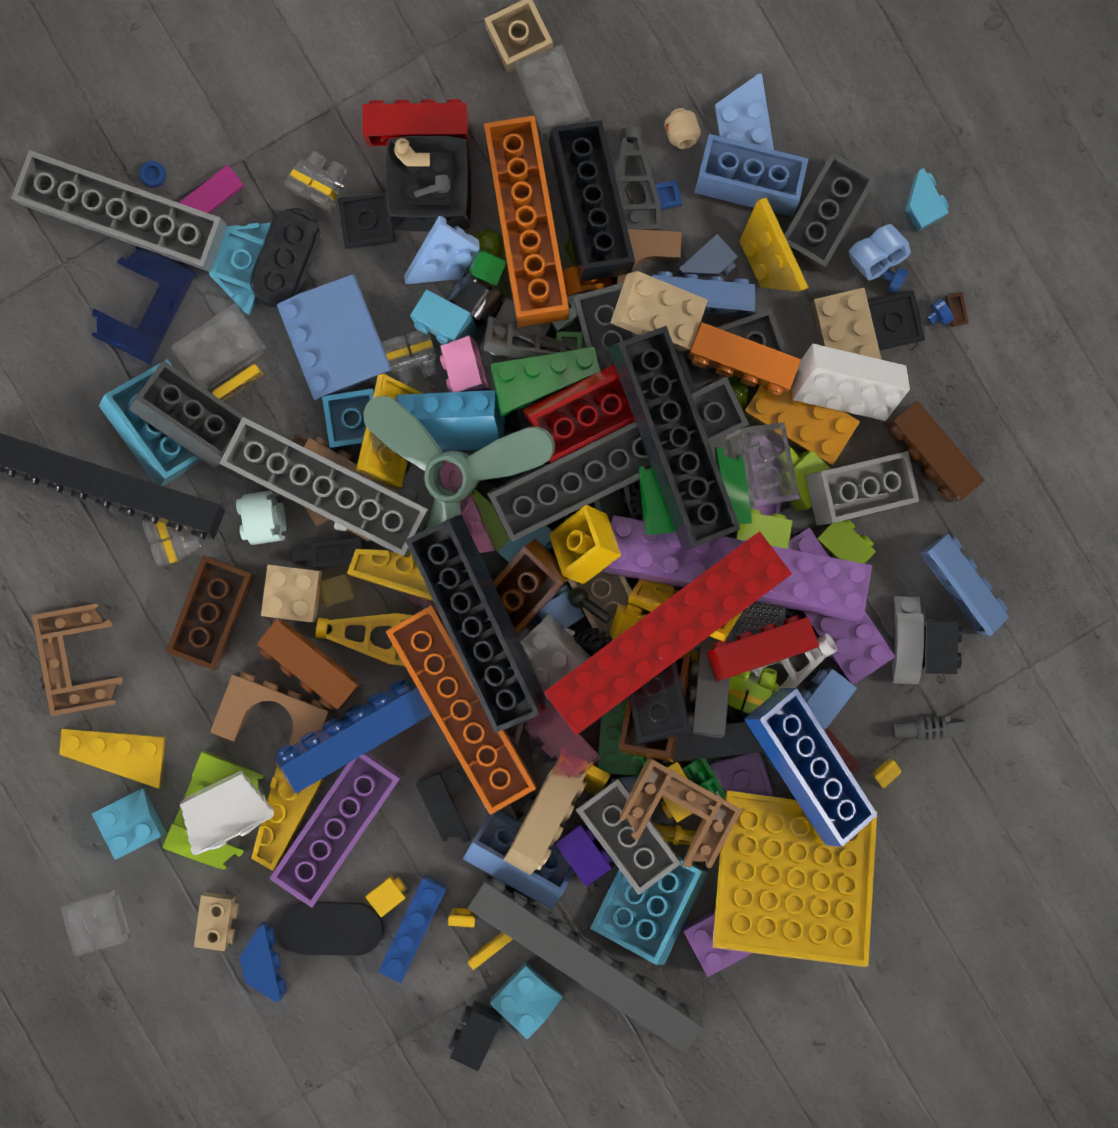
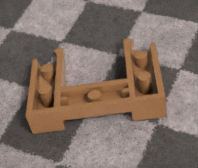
(50, 634)
(716, 812)

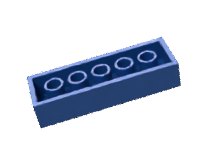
(352, 734)
(811, 767)

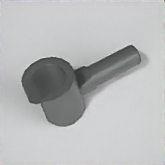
(442, 185)

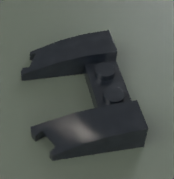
(437, 796)

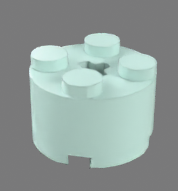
(261, 517)

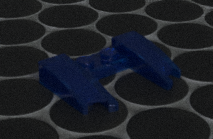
(146, 339)

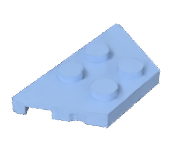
(745, 115)
(442, 255)

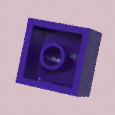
(585, 855)

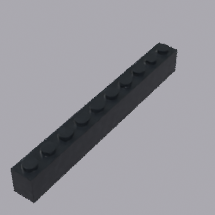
(109, 488)

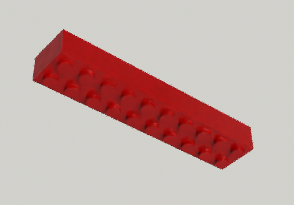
(667, 633)

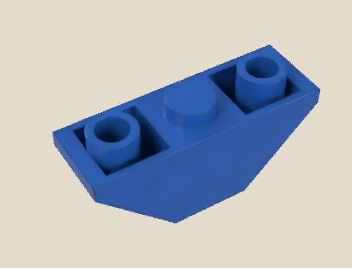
(262, 963)

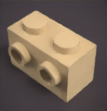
(215, 921)

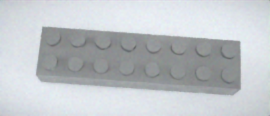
(119, 210)
(324, 487)

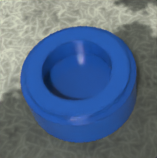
(152, 174)

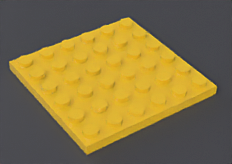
(791, 891)

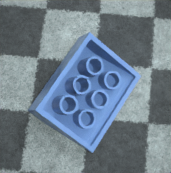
(334, 337)

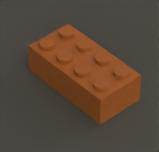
(309, 663)

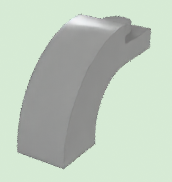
(908, 640)

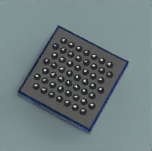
(758, 616)

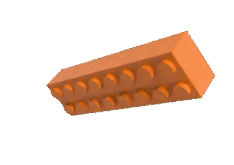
(526, 221)
(447, 690)

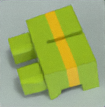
(751, 690)

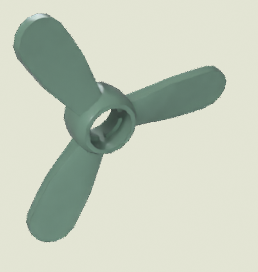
(412, 441)

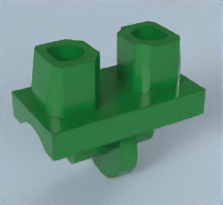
(702, 775)

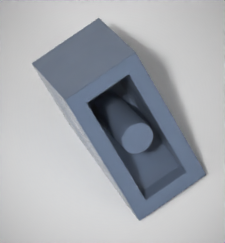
(711, 260)

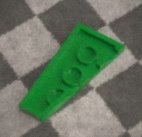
(536, 377)

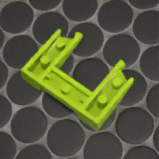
(207, 771)

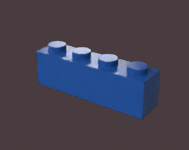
(412, 928)

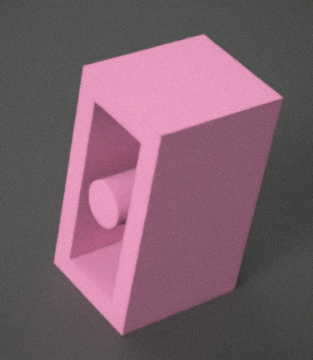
(464, 366)

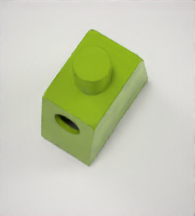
(805, 464)

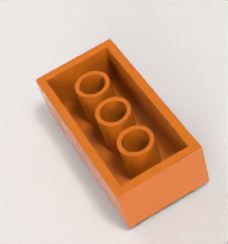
(743, 359)

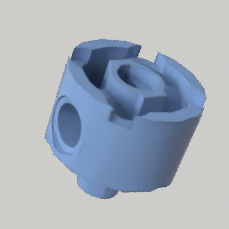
(560, 609)

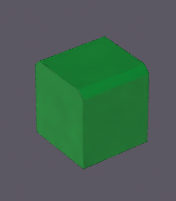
(487, 266)

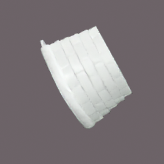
(223, 812)

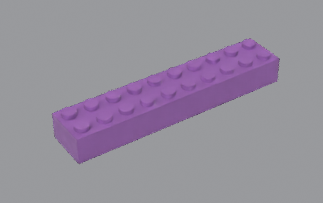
(816, 584)

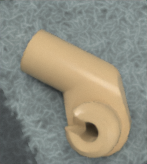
(408, 156)

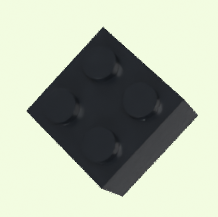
(941, 647)
(476, 1035)

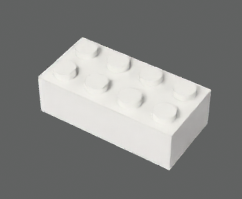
(850, 382)

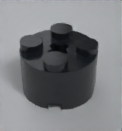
(476, 299)

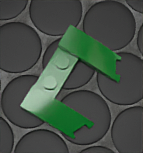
(655, 513)

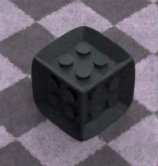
(447, 157)

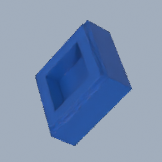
(669, 194)

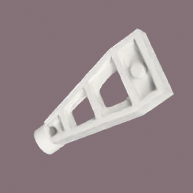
(815, 657)

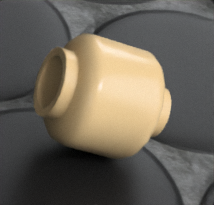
(682, 128)

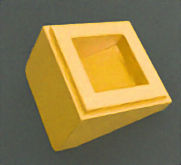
(886, 773)

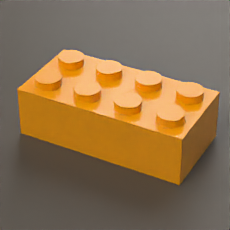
(806, 425)

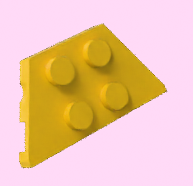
(770, 252)

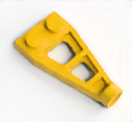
(367, 647)

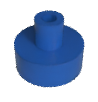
(895, 279)
(940, 313)

